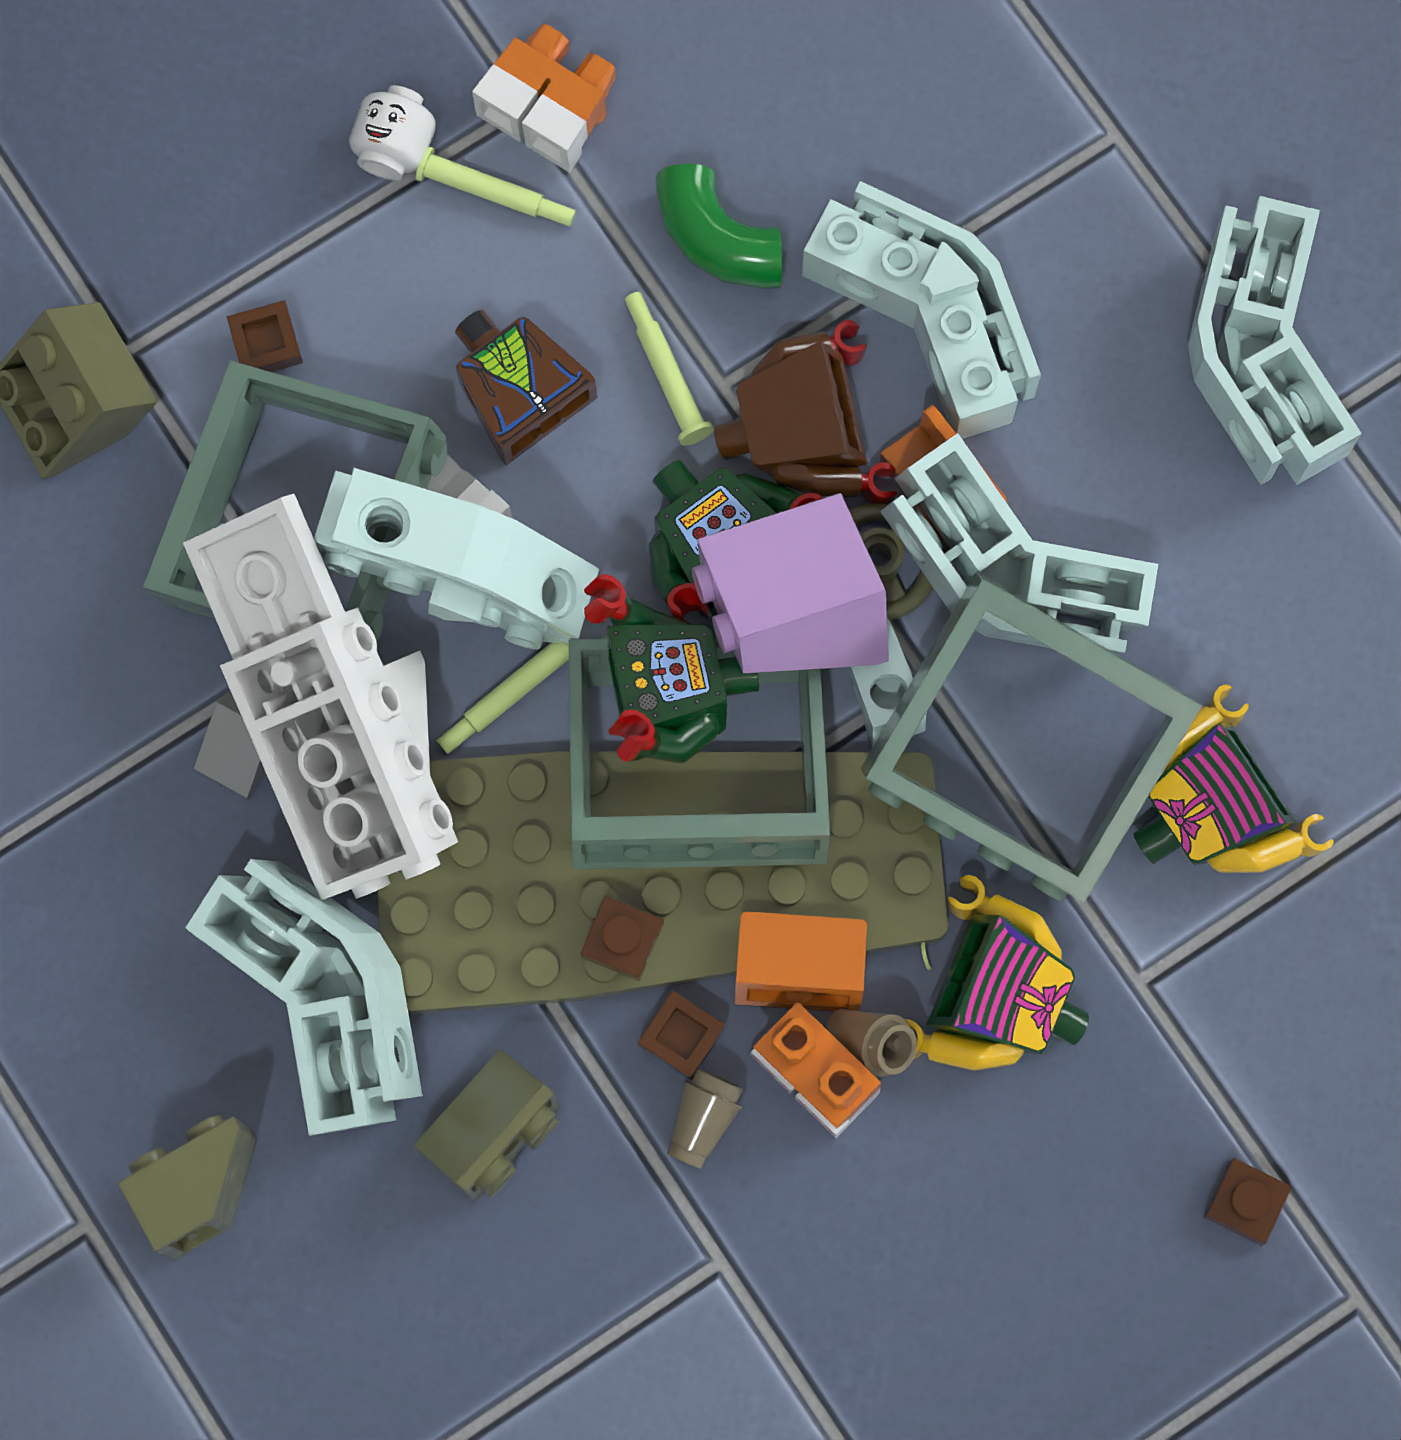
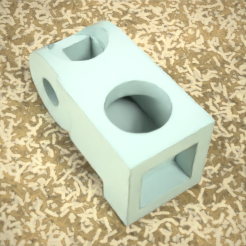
(882, 688)

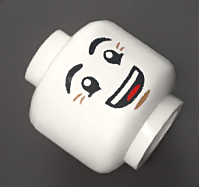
(392, 132)

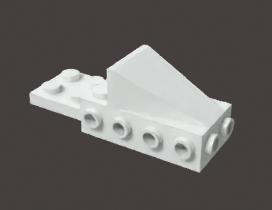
(321, 709)

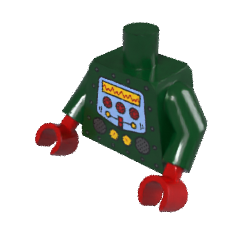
(700, 511)
(663, 677)

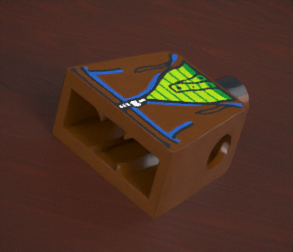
(519, 382)

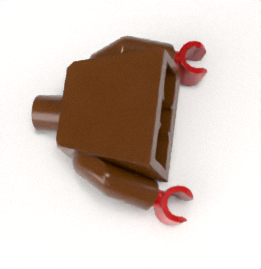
(803, 418)

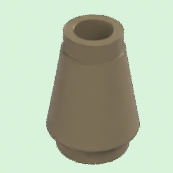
(877, 1040)
(703, 1116)

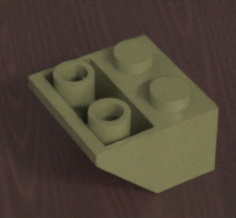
(72, 387)
(490, 1127)
(193, 1189)

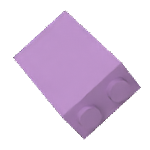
(795, 591)

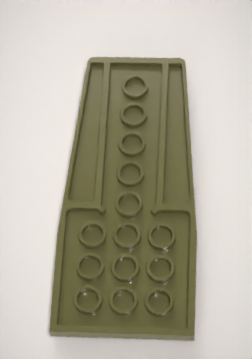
(512, 914)

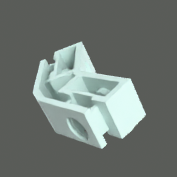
(929, 280)
(1259, 353)
(994, 544)
(465, 554)
(340, 998)

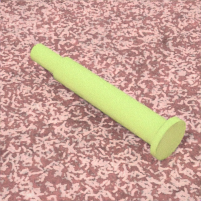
(491, 188)
(668, 373)
(506, 695)

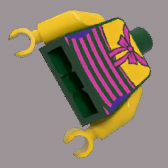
(1222, 803)
(1001, 989)

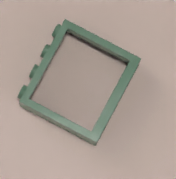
(222, 453)
(696, 838)
(995, 844)

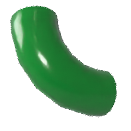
(711, 237)

